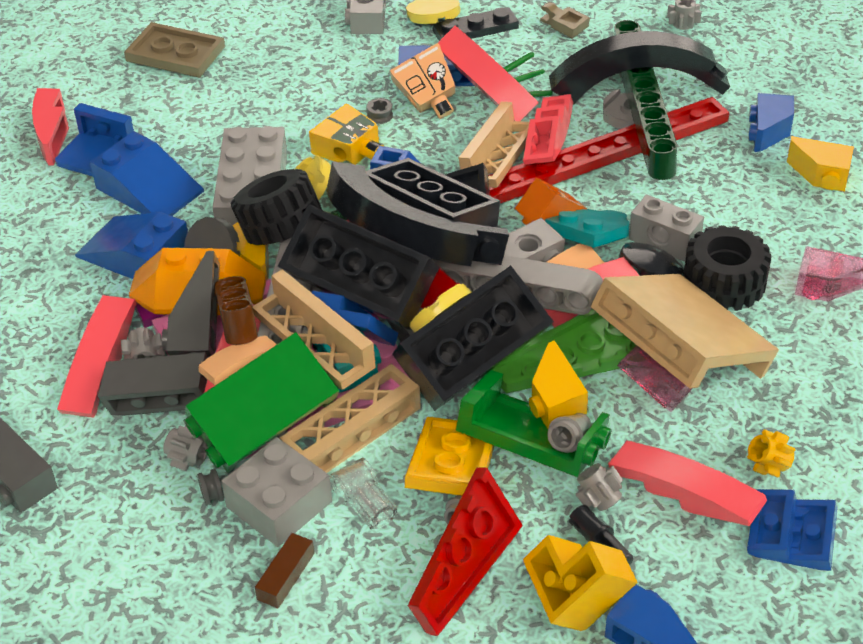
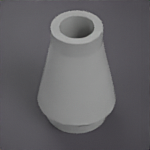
(567, 431)

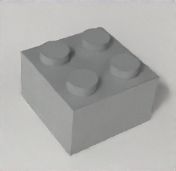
(277, 491)

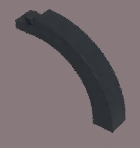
(635, 51)
(431, 235)

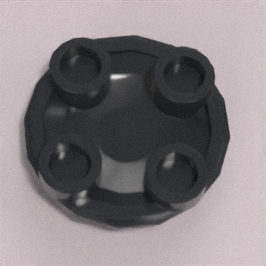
(650, 259)

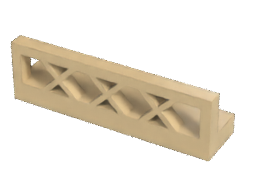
(491, 139)
(328, 328)
(360, 425)

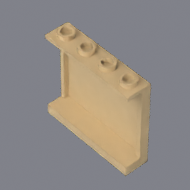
(681, 326)

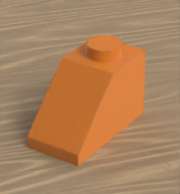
(545, 201)

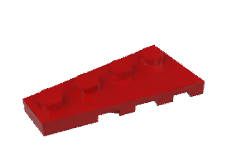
(467, 550)

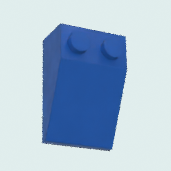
(143, 176)
(132, 240)

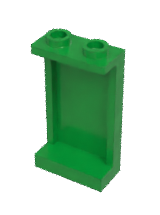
(259, 402)
(513, 427)

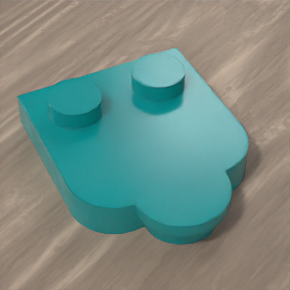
(591, 226)

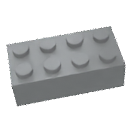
(244, 158)

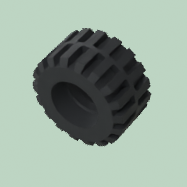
(273, 206)
(728, 265)

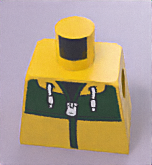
(345, 136)

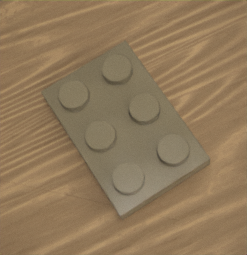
(175, 49)

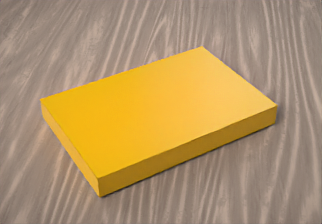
(445, 458)

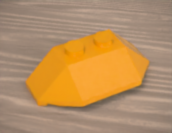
(165, 276)

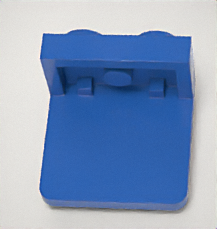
(97, 132)

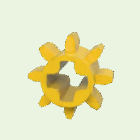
(771, 453)

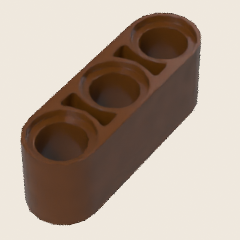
(236, 310)

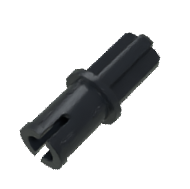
(596, 531)

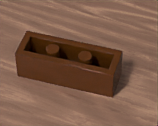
(284, 570)

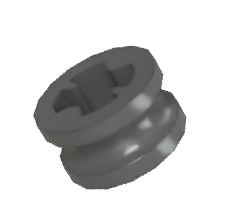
(379, 110)
(210, 487)

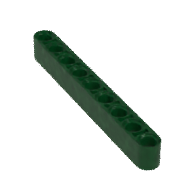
(649, 115)

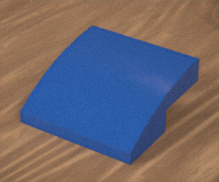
(359, 318)
(794, 530)

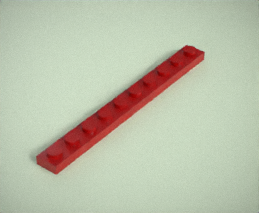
(606, 150)

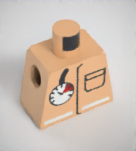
(426, 81)

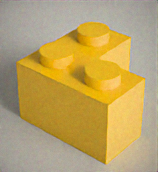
(578, 581)

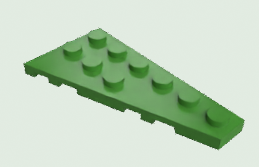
(586, 342)

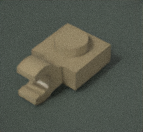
(565, 21)

